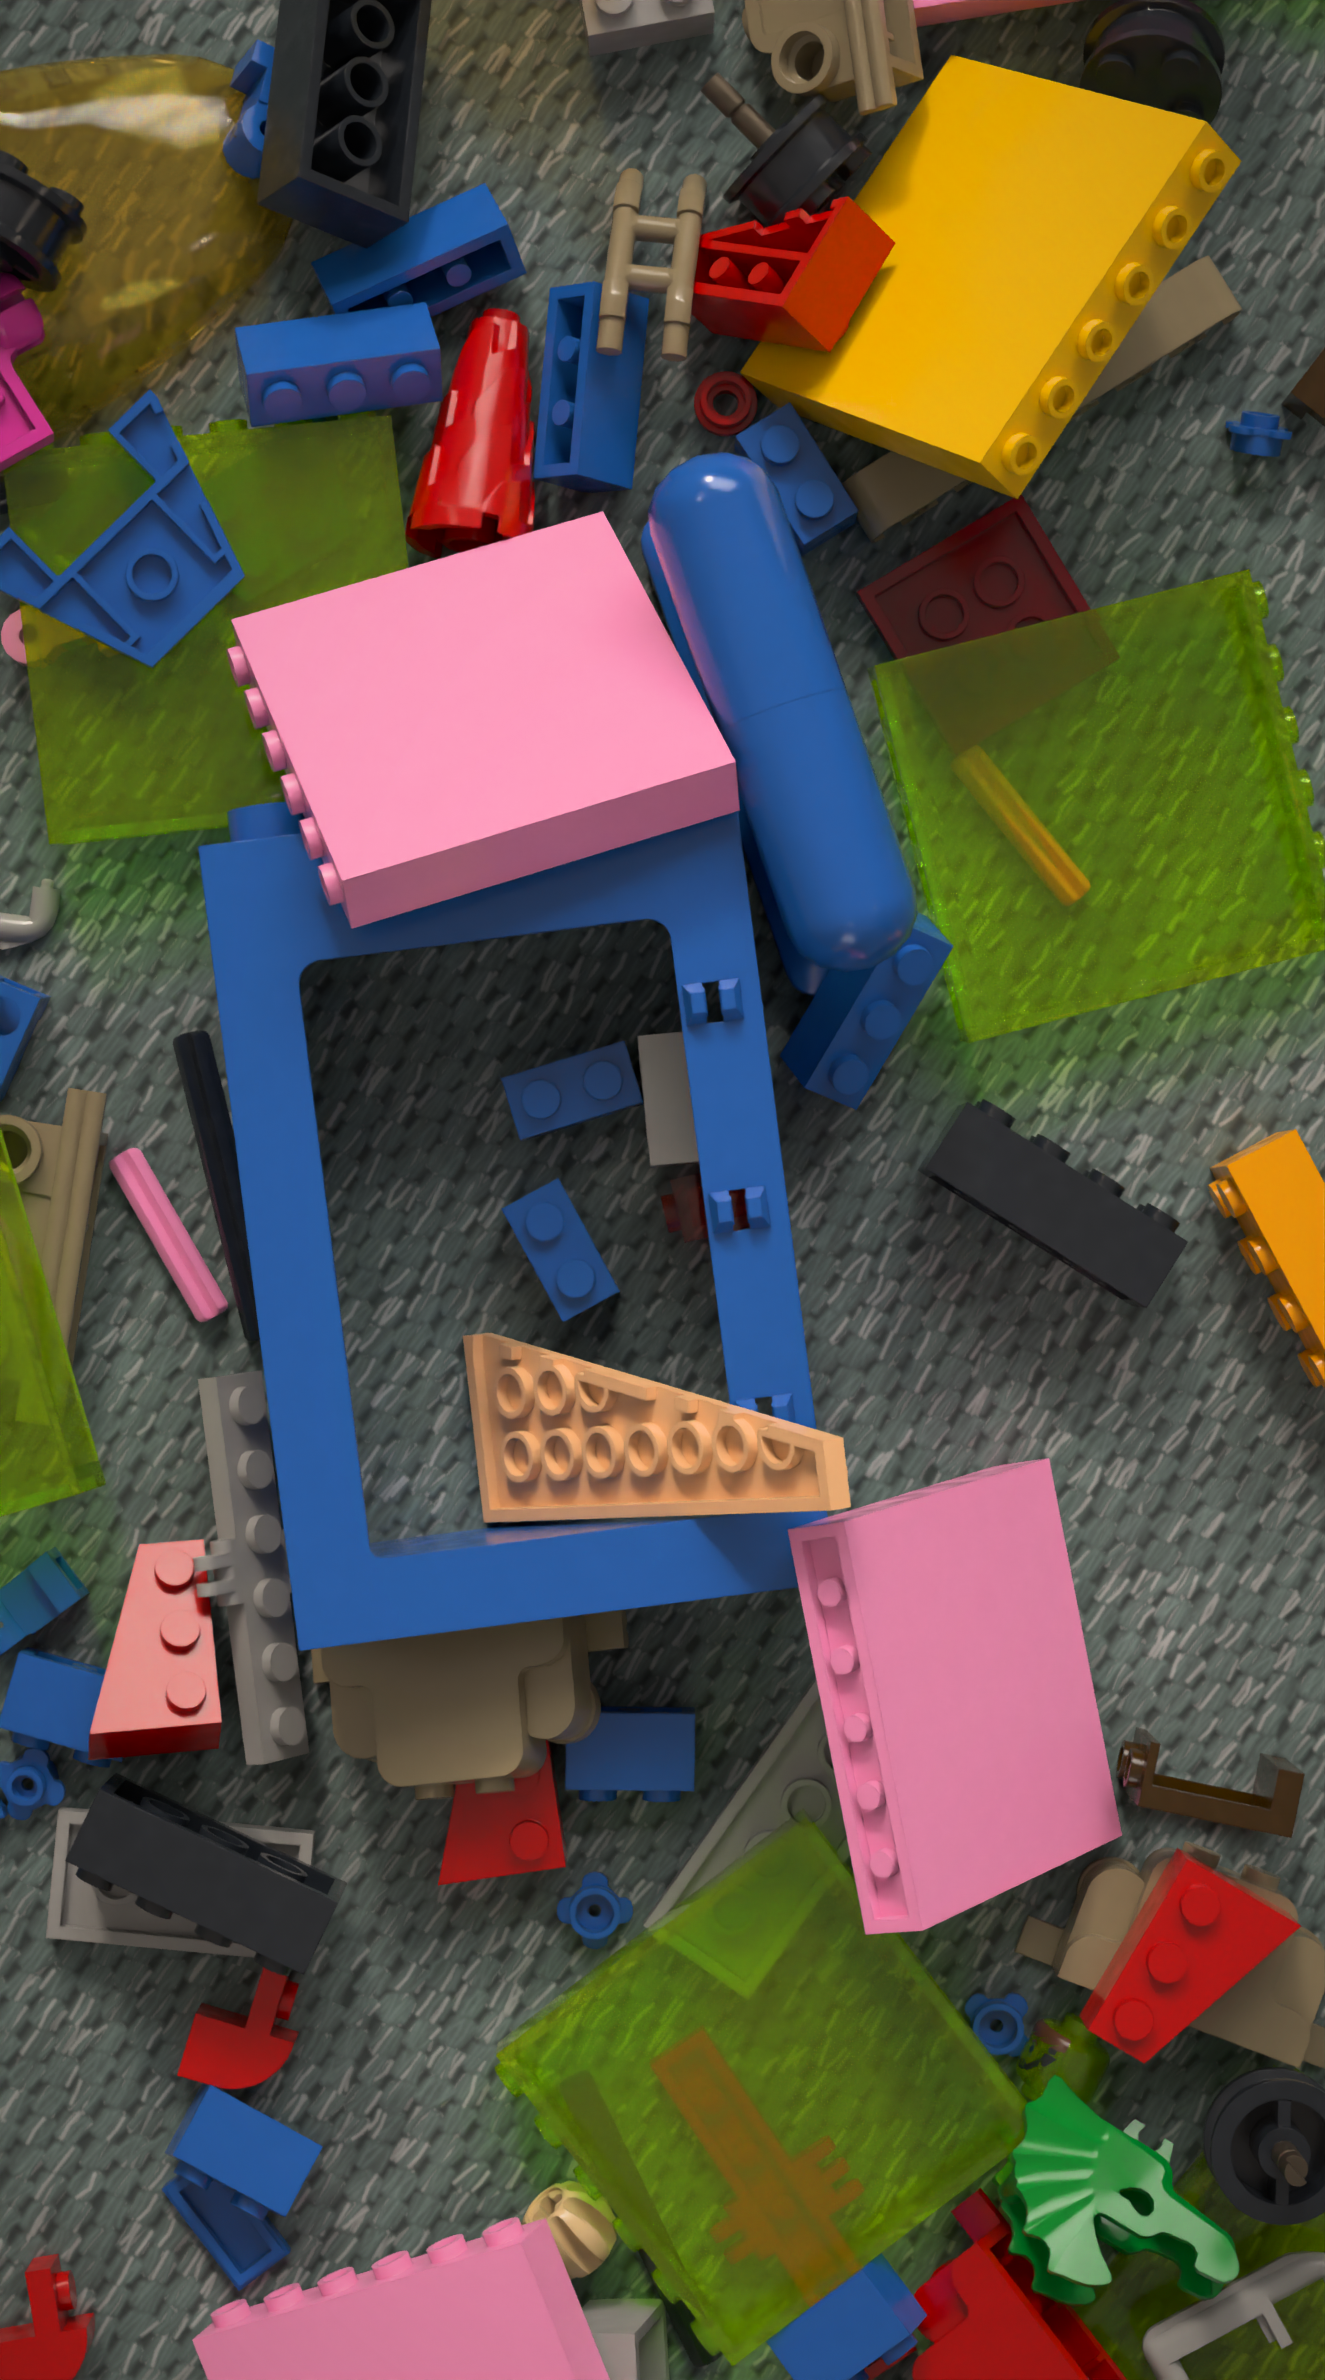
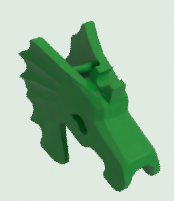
(1091, 2182)

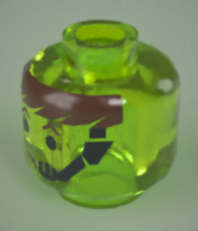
(1064, 2051)

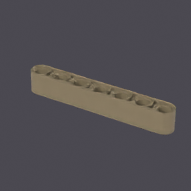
(1172, 321)

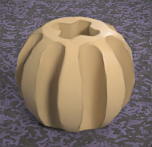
(578, 2225)

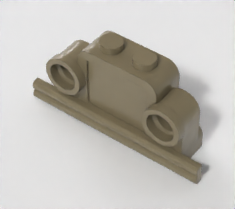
(838, 47)
(60, 1189)
(467, 1700)
(1263, 2012)

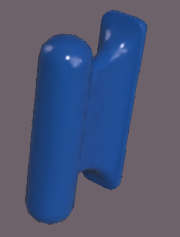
(775, 691)

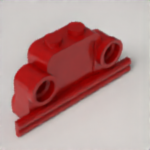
(992, 2322)

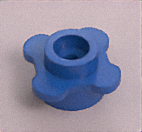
(1257, 434)
(44, 1774)
(594, 1929)
(1010, 2011)

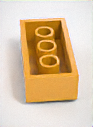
(1282, 1212)

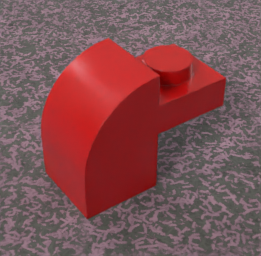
(242, 2049)
(54, 2342)

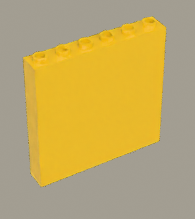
(1017, 267)

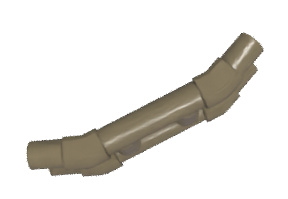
(624, 276)

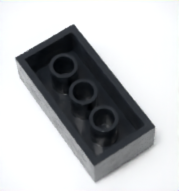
(345, 114)
(1054, 1205)
(205, 1874)

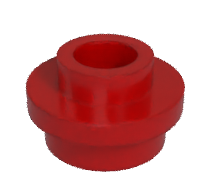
(725, 383)

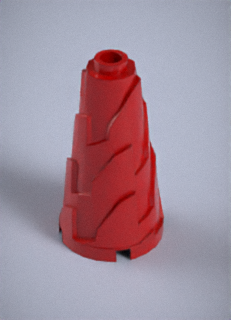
(480, 459)

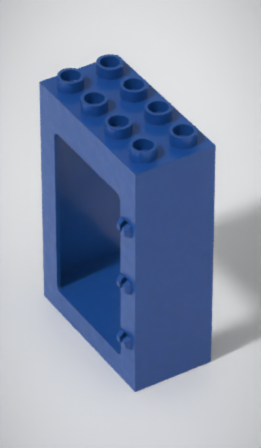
(264, 931)

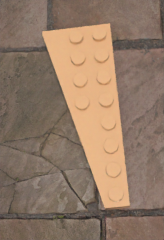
(607, 1444)

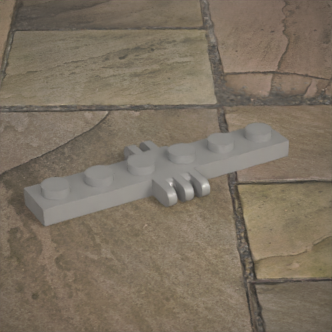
(252, 1567)

